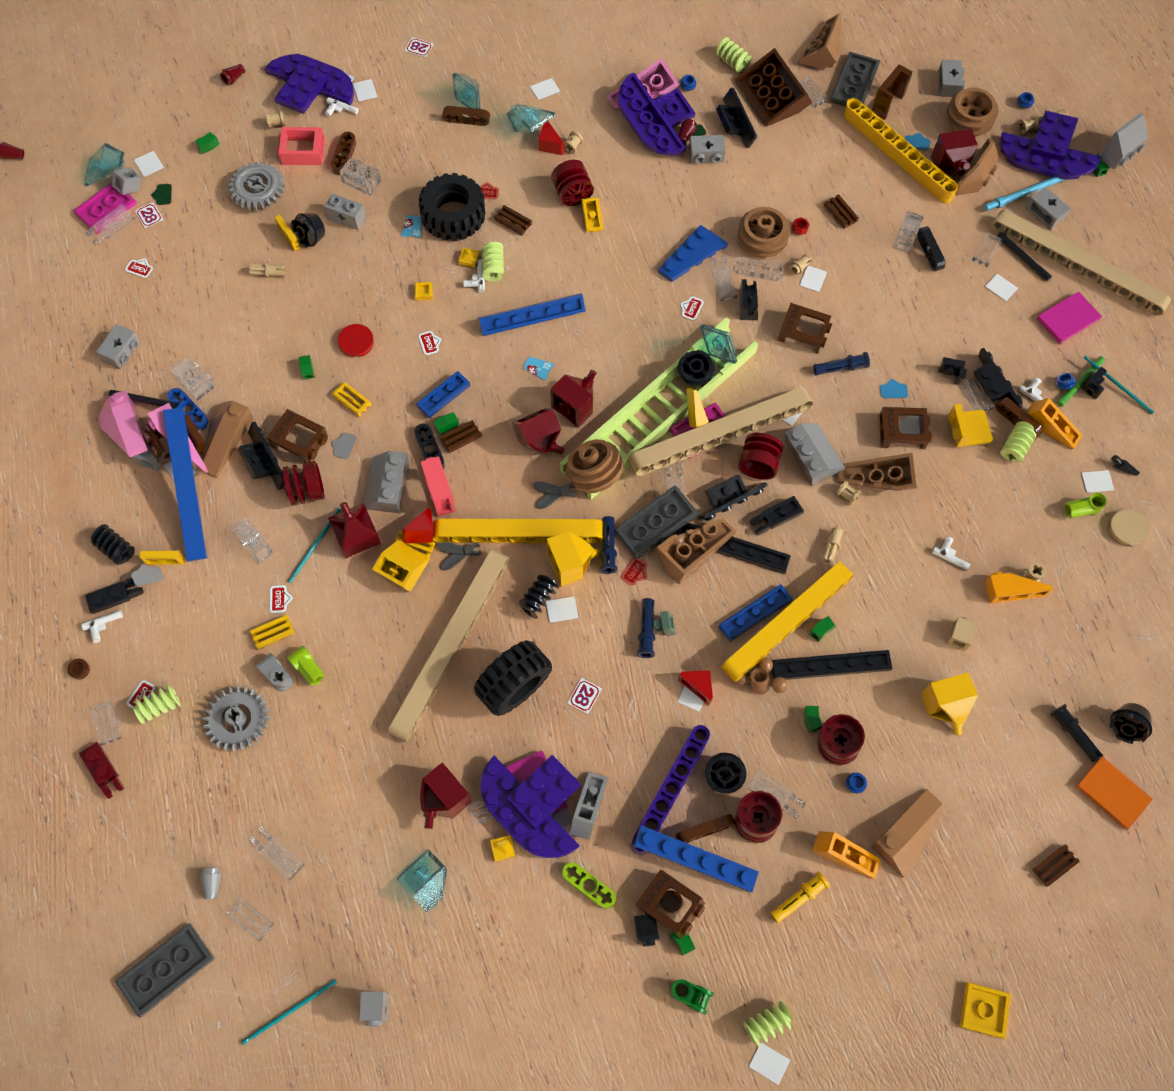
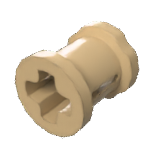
(275, 119)
(572, 142)
(848, 492)
(1037, 568)

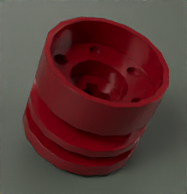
(572, 182)
(760, 456)
(303, 483)
(850, 734)
(757, 805)

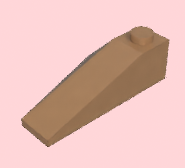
(825, 47)
(224, 434)
(886, 473)
(688, 551)
(907, 836)

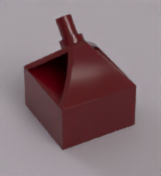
(954, 151)
(574, 397)
(539, 431)
(354, 529)
(442, 795)

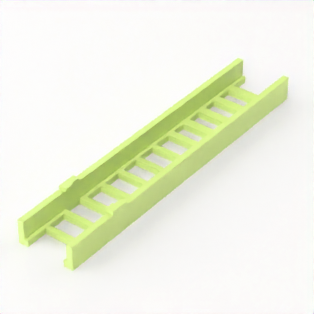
(652, 391)

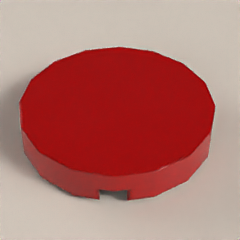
(356, 340)

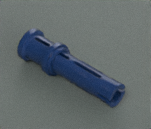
(850, 363)
(608, 551)
(646, 636)

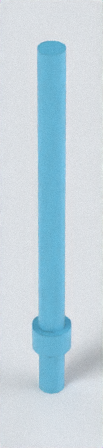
(1001, 201)

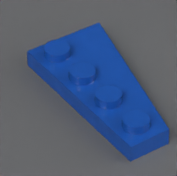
(692, 252)

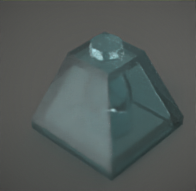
(466, 90)
(528, 118)
(103, 163)
(719, 343)
(425, 880)

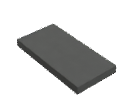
(855, 79)
(656, 522)
(165, 970)

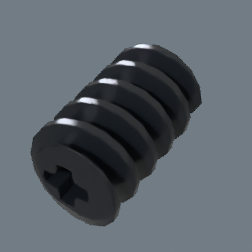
(112, 544)
(537, 594)

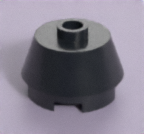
(308, 229)
(696, 367)
(1131, 723)
(725, 773)

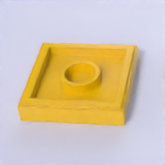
(985, 1010)

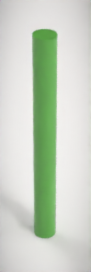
(1085, 376)

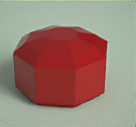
(800, 226)

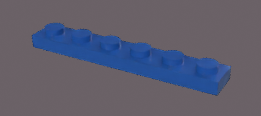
(532, 314)
(696, 859)

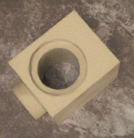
(962, 633)

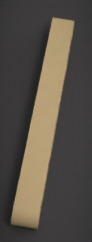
(1081, 263)
(720, 431)
(448, 646)

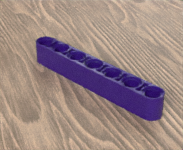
(676, 780)

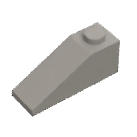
(588, 806)

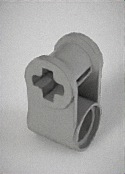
(273, 671)

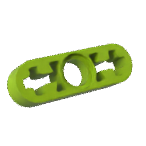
(572, 881)

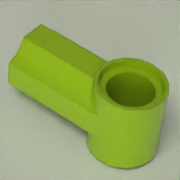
(1085, 506)
(303, 662)

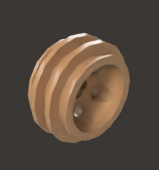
(972, 110)
(765, 223)
(594, 466)

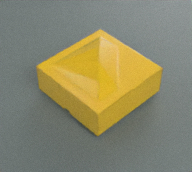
(469, 257)
(502, 848)

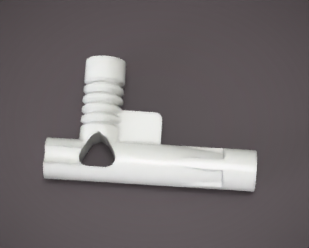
(337, 106)
(476, 279)
(1034, 391)
(950, 554)
(99, 624)

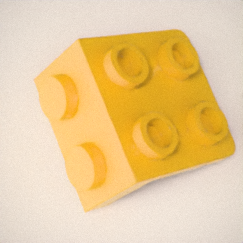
(969, 427)

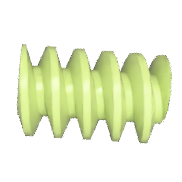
(733, 55)
(492, 261)
(1018, 442)
(156, 704)
(768, 1023)

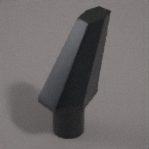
(1124, 466)

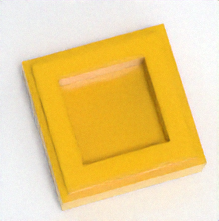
(423, 291)

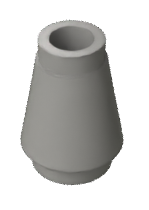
(210, 882)

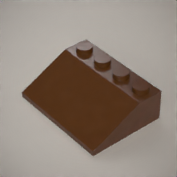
(773, 89)

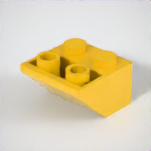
(401, 564)

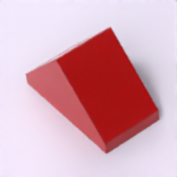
(550, 141)
(420, 529)
(699, 683)

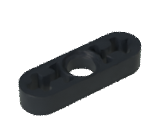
(931, 248)
(430, 440)

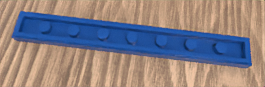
(185, 484)

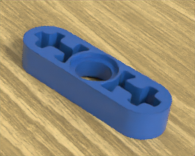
(186, 401)

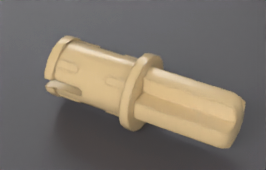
(262, 269)
(832, 544)

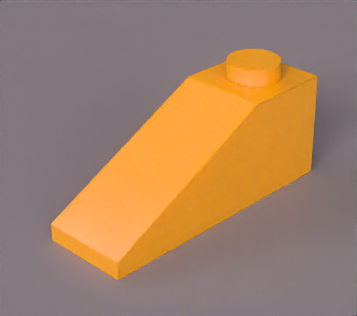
(1054, 422)
(1013, 587)
(845, 853)

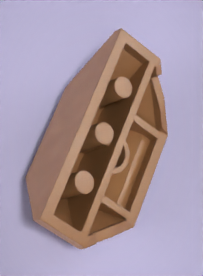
(979, 170)

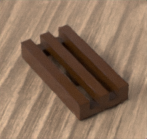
(843, 210)
(515, 218)
(460, 433)
(1068, 855)

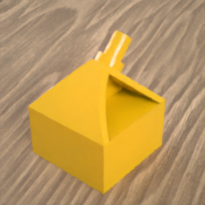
(570, 556)
(950, 700)

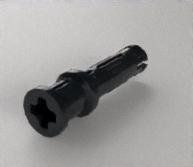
(1071, 725)

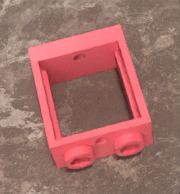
(291, 157)
(438, 486)

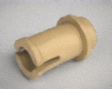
(798, 266)

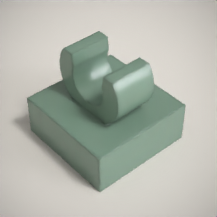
(665, 624)

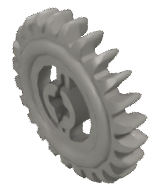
(259, 191)
(229, 706)

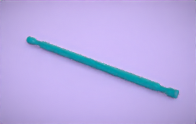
(1120, 386)
(312, 548)
(288, 1012)

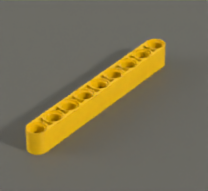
(900, 150)
(514, 530)
(787, 621)

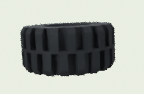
(452, 189)
(512, 677)

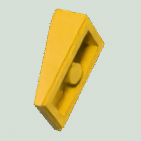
(592, 214)
(695, 409)

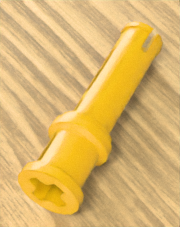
(807, 892)

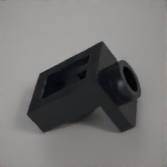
(953, 367)
(1093, 384)
(646, 930)

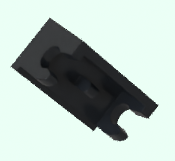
(748, 301)

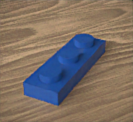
(443, 394)

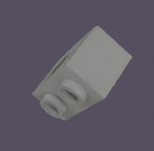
(950, 77)
(707, 149)
(1048, 208)
(345, 211)
(118, 346)
(374, 1008)

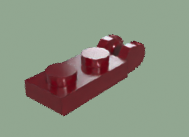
(101, 768)

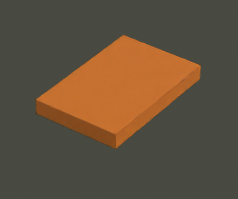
(1114, 793)

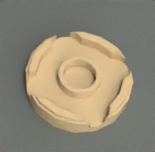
(1129, 527)

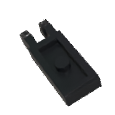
(778, 515)
(112, 596)

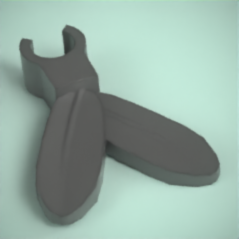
(553, 493)
(458, 553)

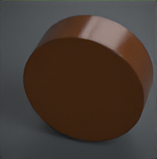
(78, 669)
(671, 901)

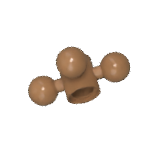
(761, 674)

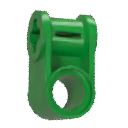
(692, 996)

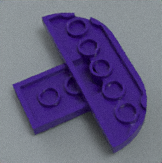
(307, 79)
(654, 118)
(1050, 149)
(527, 807)

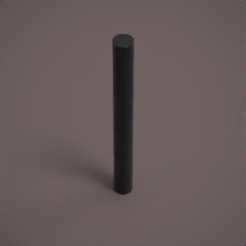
(1026, 258)
(147, 400)

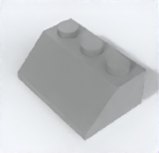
(1125, 142)
(813, 452)
(386, 482)

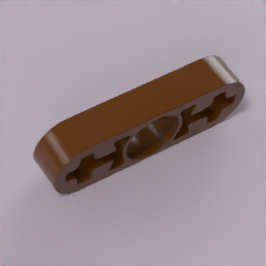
(455, 115)
(341, 146)
(1012, 411)
(706, 829)

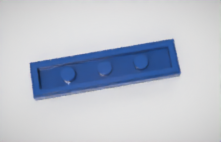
(755, 613)

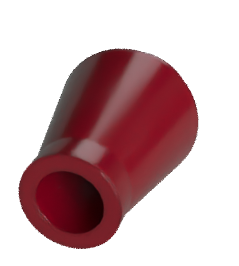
(231, 74)
(687, 129)
(10, 152)

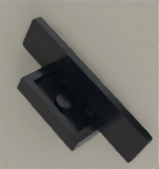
(735, 118)
(993, 381)
(259, 457)
(728, 493)

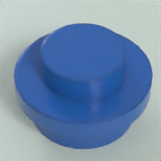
(688, 82)
(1025, 100)
(1065, 381)
(856, 783)

